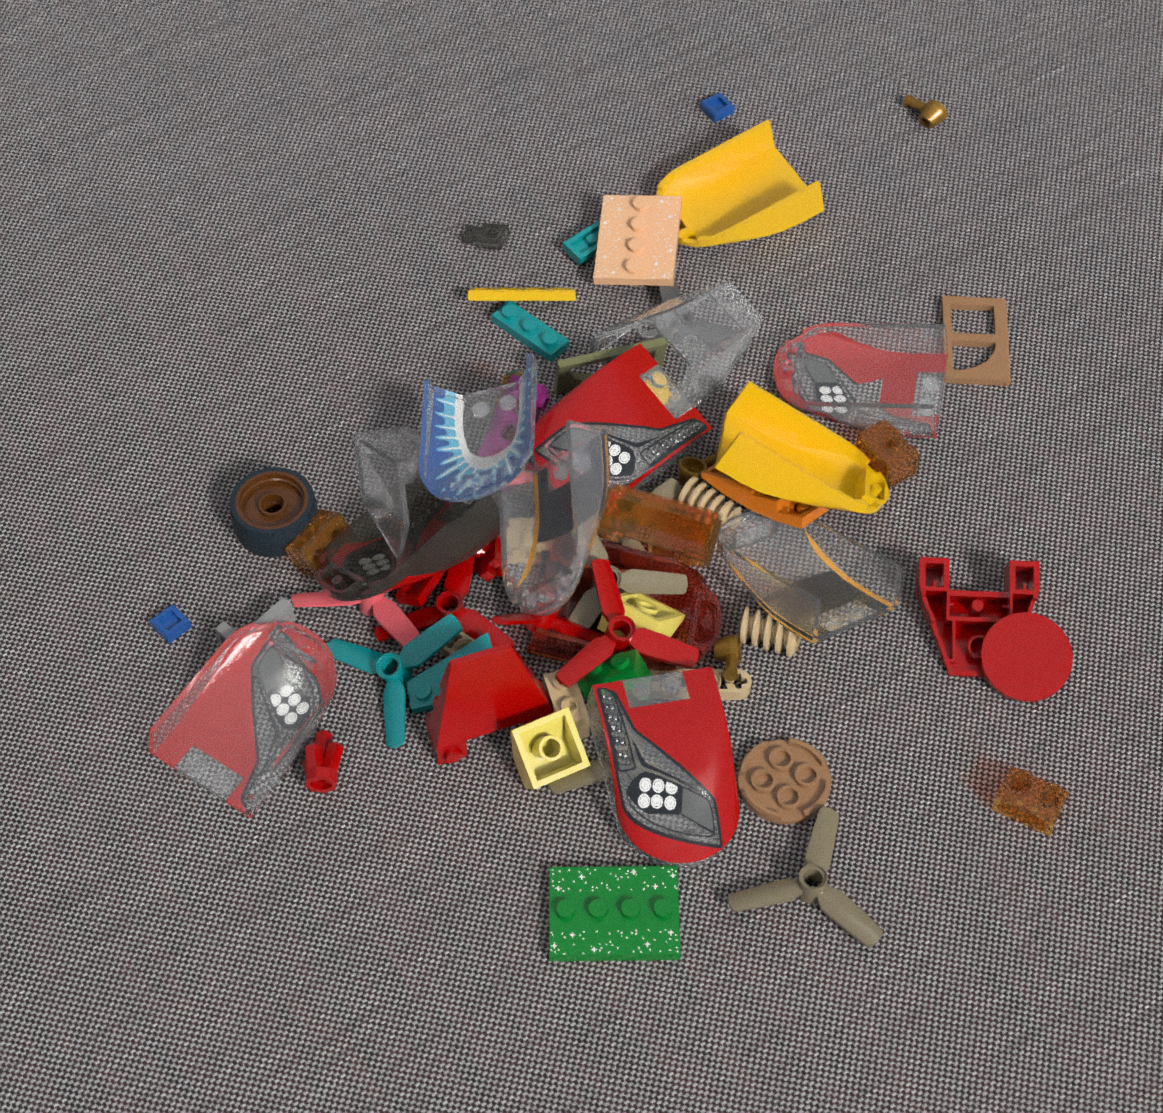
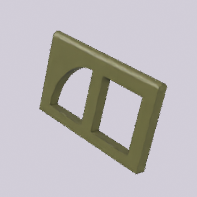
(567, 379)

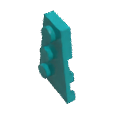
(426, 685)

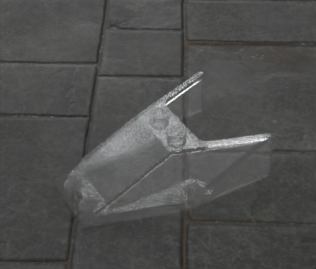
(703, 327)
(385, 464)

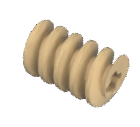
(697, 496)
(768, 632)

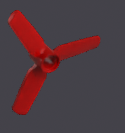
(456, 588)
(548, 622)
(644, 640)

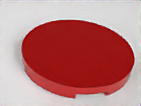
(1026, 657)

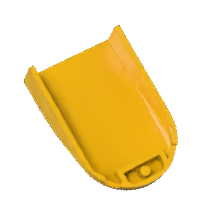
(740, 192)
(795, 457)

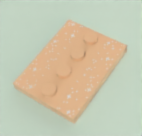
(638, 240)

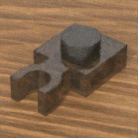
(488, 237)

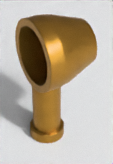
(932, 112)
(694, 466)
(729, 651)

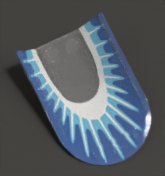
(477, 439)

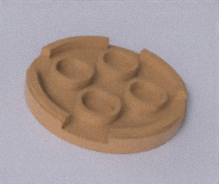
(784, 781)

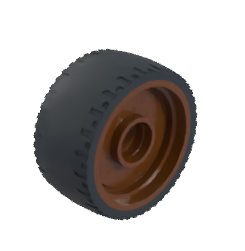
(271, 509)

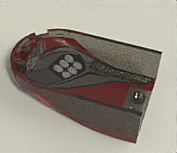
(438, 537)

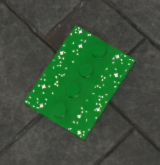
(614, 913)

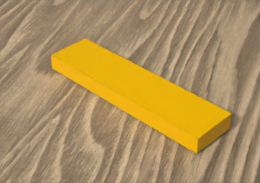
(521, 294)

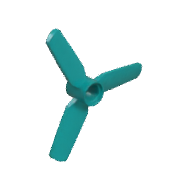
(411, 656)

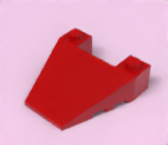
(964, 617)
(481, 697)

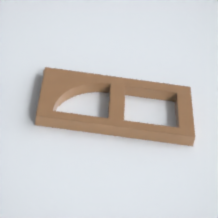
(997, 368)

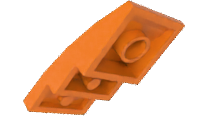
(775, 508)

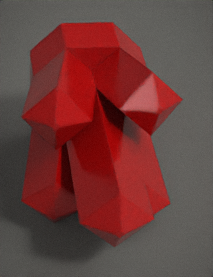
(489, 561)
(322, 763)

